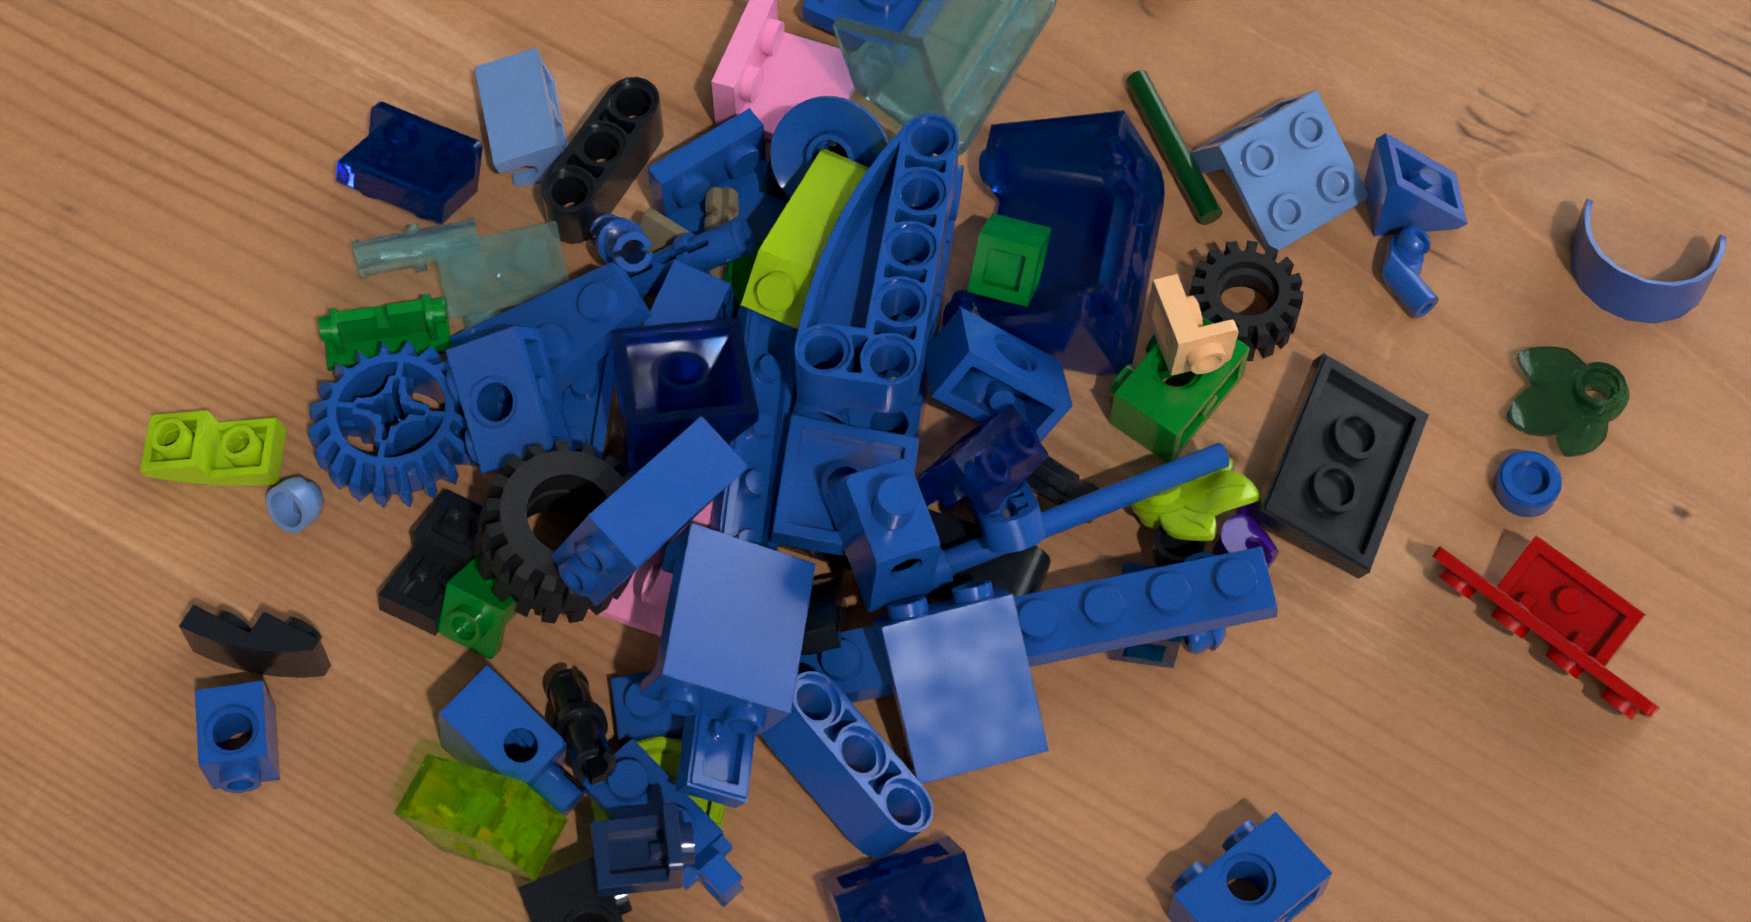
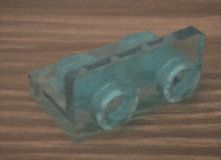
(500, 270)

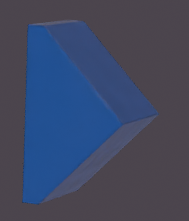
(1410, 190)

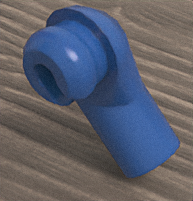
(1403, 267)

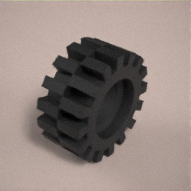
(1254, 272)

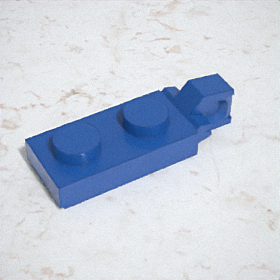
(640, 789)

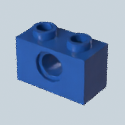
(986, 369)
(479, 374)
(1267, 856)

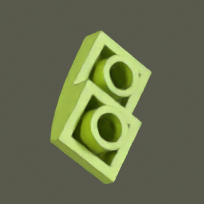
(210, 452)

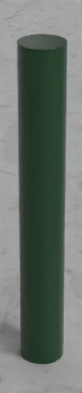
(1174, 147)

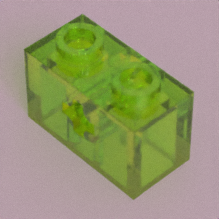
(481, 816)

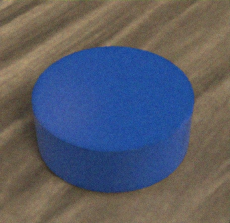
(1527, 483)

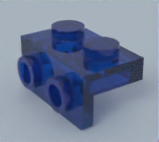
(413, 164)

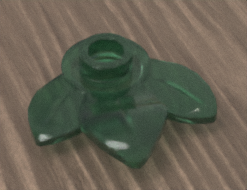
(1559, 399)

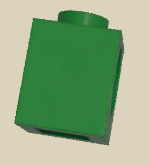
(1009, 259)

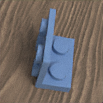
(1287, 169)

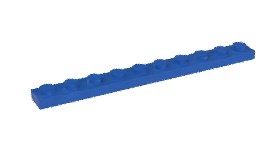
(1053, 624)

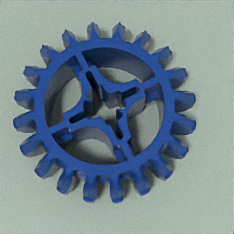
(370, 401)

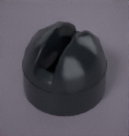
(1170, 550)

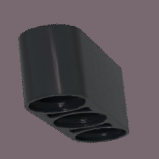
(605, 134)

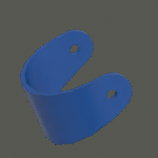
(1627, 293)

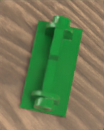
(418, 321)

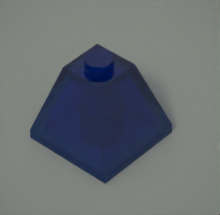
(674, 377)

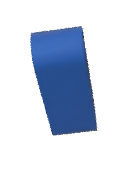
(849, 768)

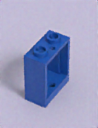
(647, 512)

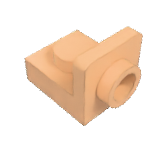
(1181, 331)

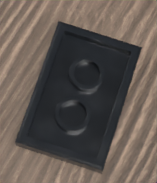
(1340, 466)

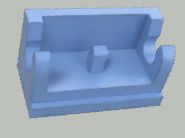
(522, 115)

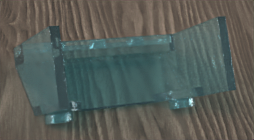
(946, 59)

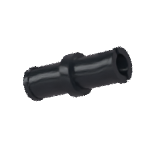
(581, 726)

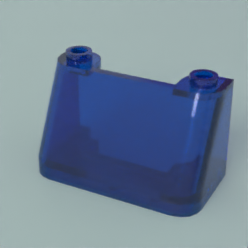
(1105, 209)

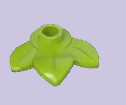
(1191, 508)

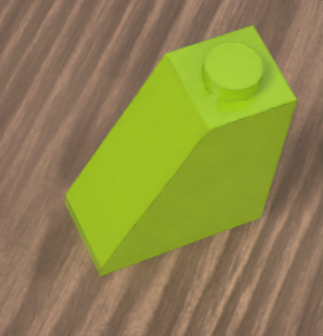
(799, 237)

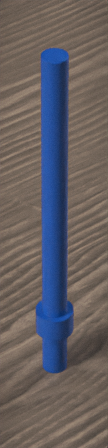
(1090, 507)

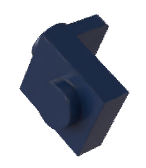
(641, 852)

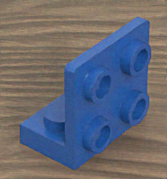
(721, 158)

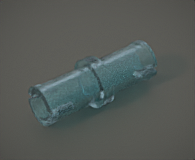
(408, 248)

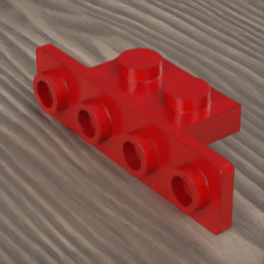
(1565, 608)

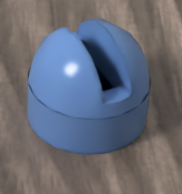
(295, 504)

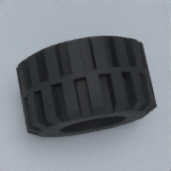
(511, 552)

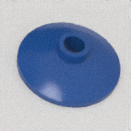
(812, 127)

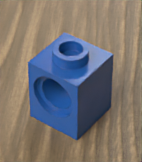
(231, 711)

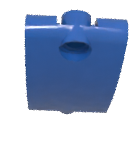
(882, 286)

